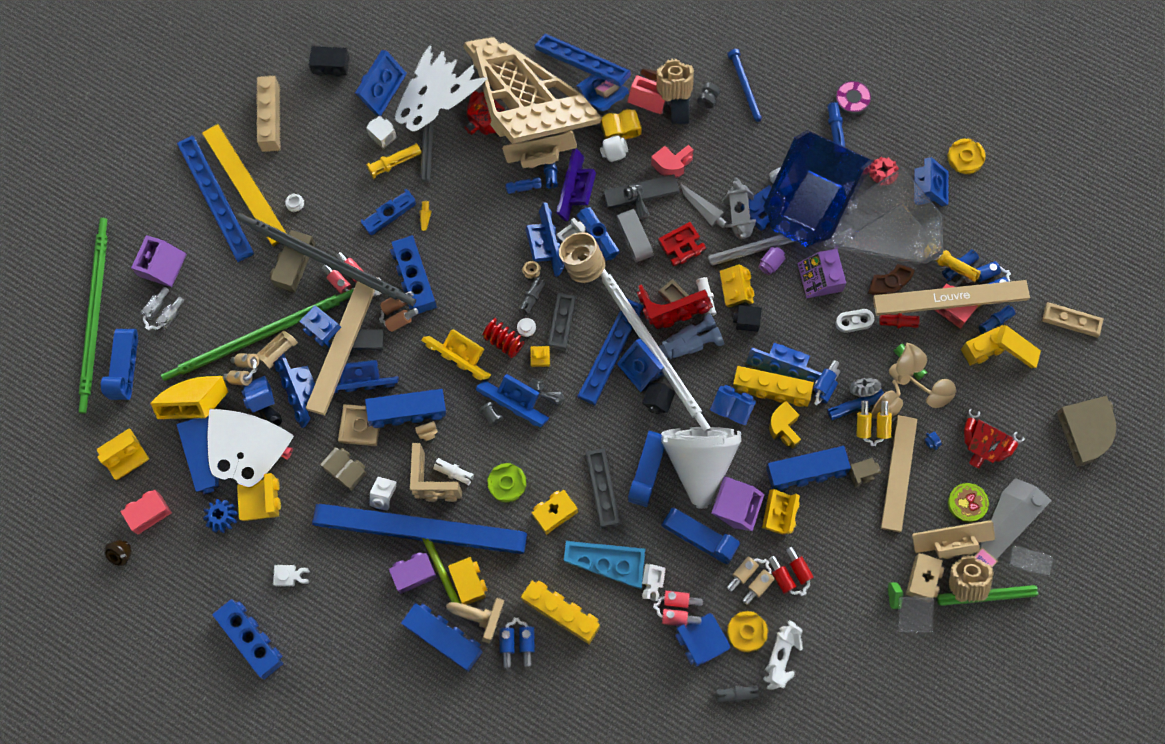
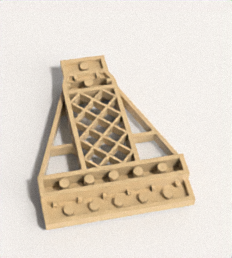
(525, 118)

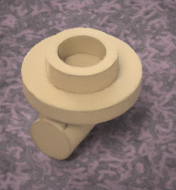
(426, 431)

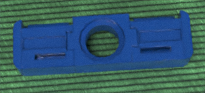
(379, 220)

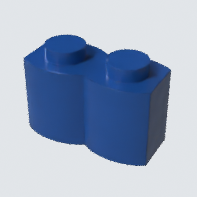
(258, 394)
(733, 404)

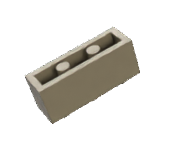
(291, 264)

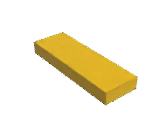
(1018, 346)

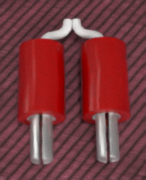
(783, 577)

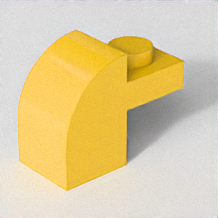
(780, 425)

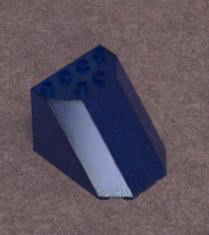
(814, 188)

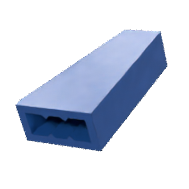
(195, 445)

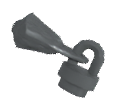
(631, 193)
(554, 397)

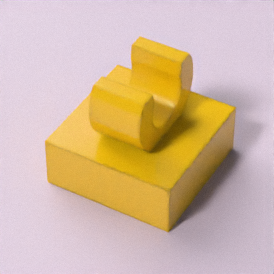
(540, 356)

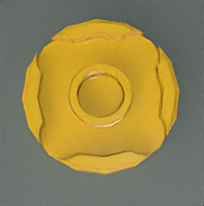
(966, 156)
(747, 631)

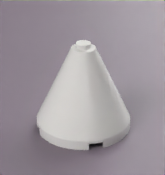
(701, 459)

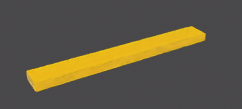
(241, 178)

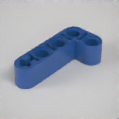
(122, 365)
(647, 470)
(700, 536)

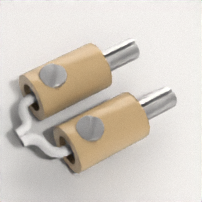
(243, 361)
(760, 583)

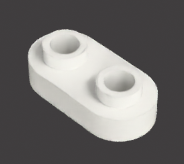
(853, 320)

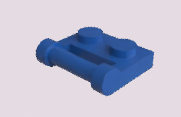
(756, 208)

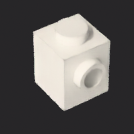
(381, 131)

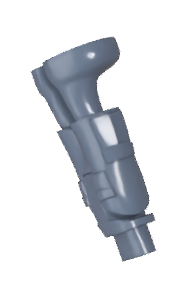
(689, 342)

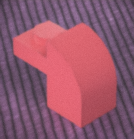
(668, 164)

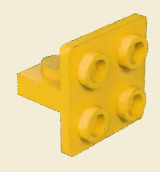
(122, 454)

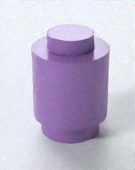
(772, 260)

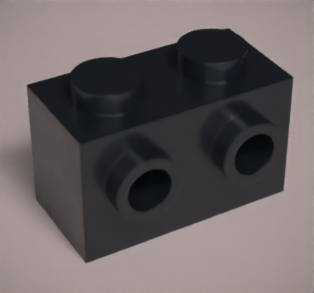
(329, 61)

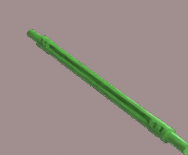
(93, 316)
(253, 337)

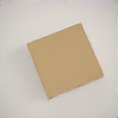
(355, 427)

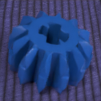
(220, 524)

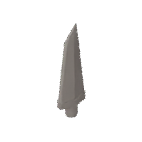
(706, 209)

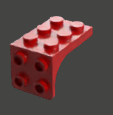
(681, 309)

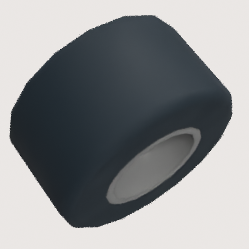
(680, 111)

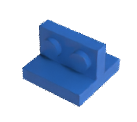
(933, 181)
(641, 365)

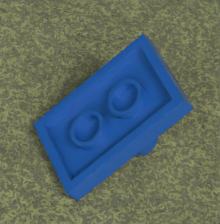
(380, 83)

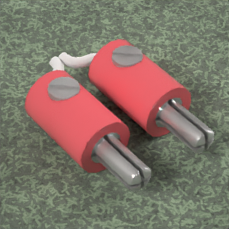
(336, 278)
(676, 617)

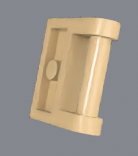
(276, 348)

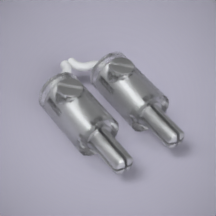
(154, 305)

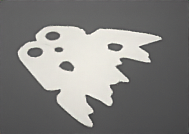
(438, 95)

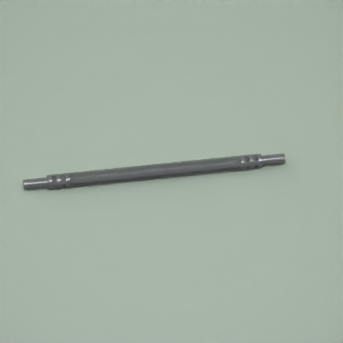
(326, 259)

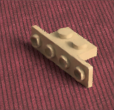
(539, 150)
(954, 540)

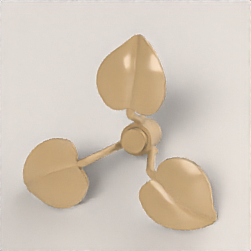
(912, 361)

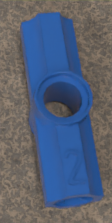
(593, 225)

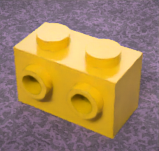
(982, 347)

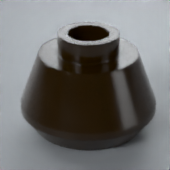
(118, 552)

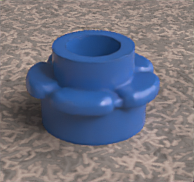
(932, 441)

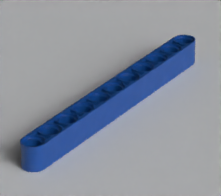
(418, 528)

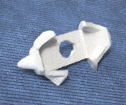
(786, 639)

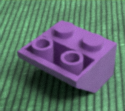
(158, 261)
(738, 504)

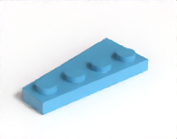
(613, 562)

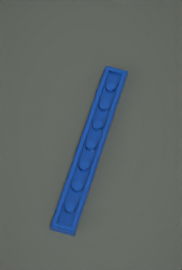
(215, 199)

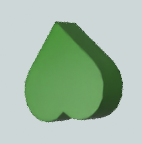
(894, 593)

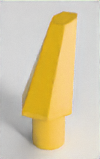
(425, 215)

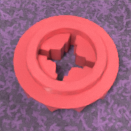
(878, 175)

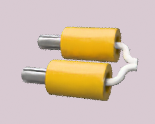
(864, 423)

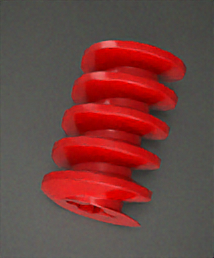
(502, 339)

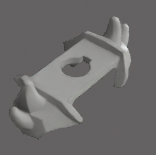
(741, 222)

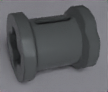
(490, 414)

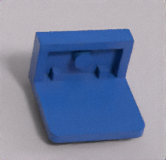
(587, 89)
(702, 640)

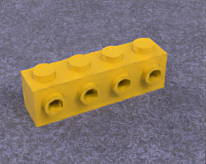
(773, 386)
(561, 612)

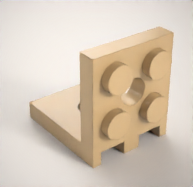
(429, 490)

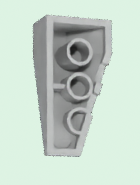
(1014, 512)

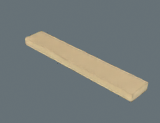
(899, 474)

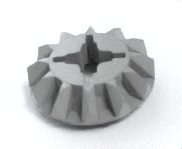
(865, 387)

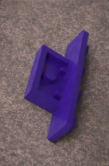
(577, 185)

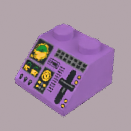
(822, 274)

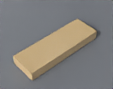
(1072, 319)

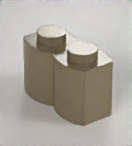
(343, 468)

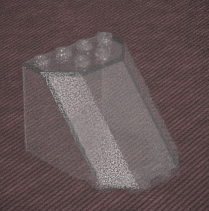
(892, 223)

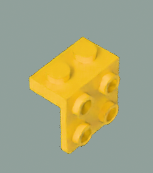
(259, 500)

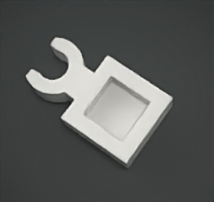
(287, 575)
(654, 579)

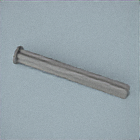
(748, 249)

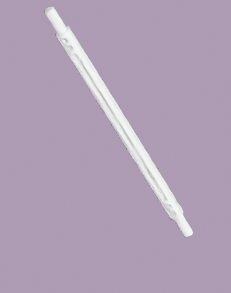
(646, 337)

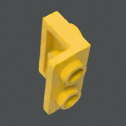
(736, 285)
(780, 512)

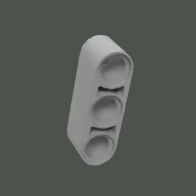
(634, 235)

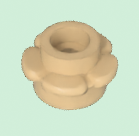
(531, 265)

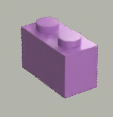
(412, 572)

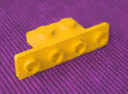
(460, 350)

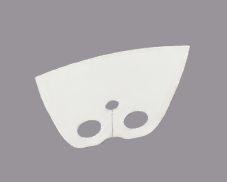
(254, 437)

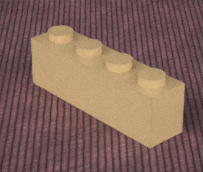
(268, 113)

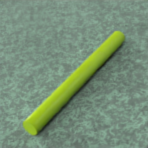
(441, 571)

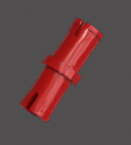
(899, 320)

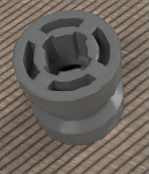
(708, 95)

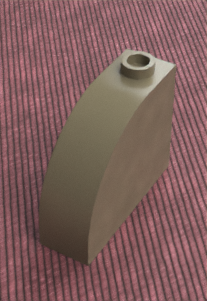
(1088, 428)

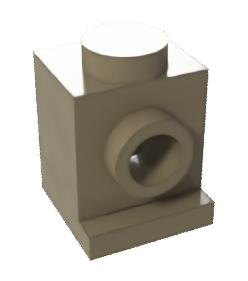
(864, 471)

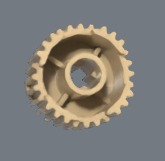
(675, 80)
(970, 579)

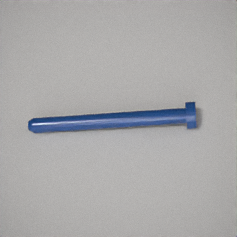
(734, 56)

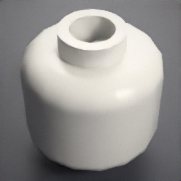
(614, 148)

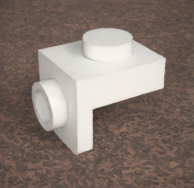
(574, 227)
(382, 493)

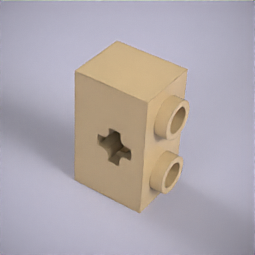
(932, 568)

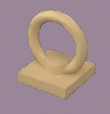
(487, 619)

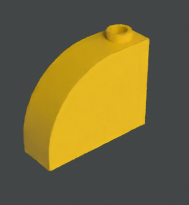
(190, 398)

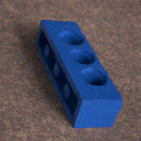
(407, 248)
(226, 616)

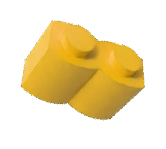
(623, 124)

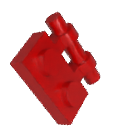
(678, 239)

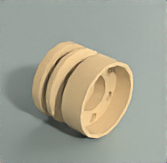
(582, 257)

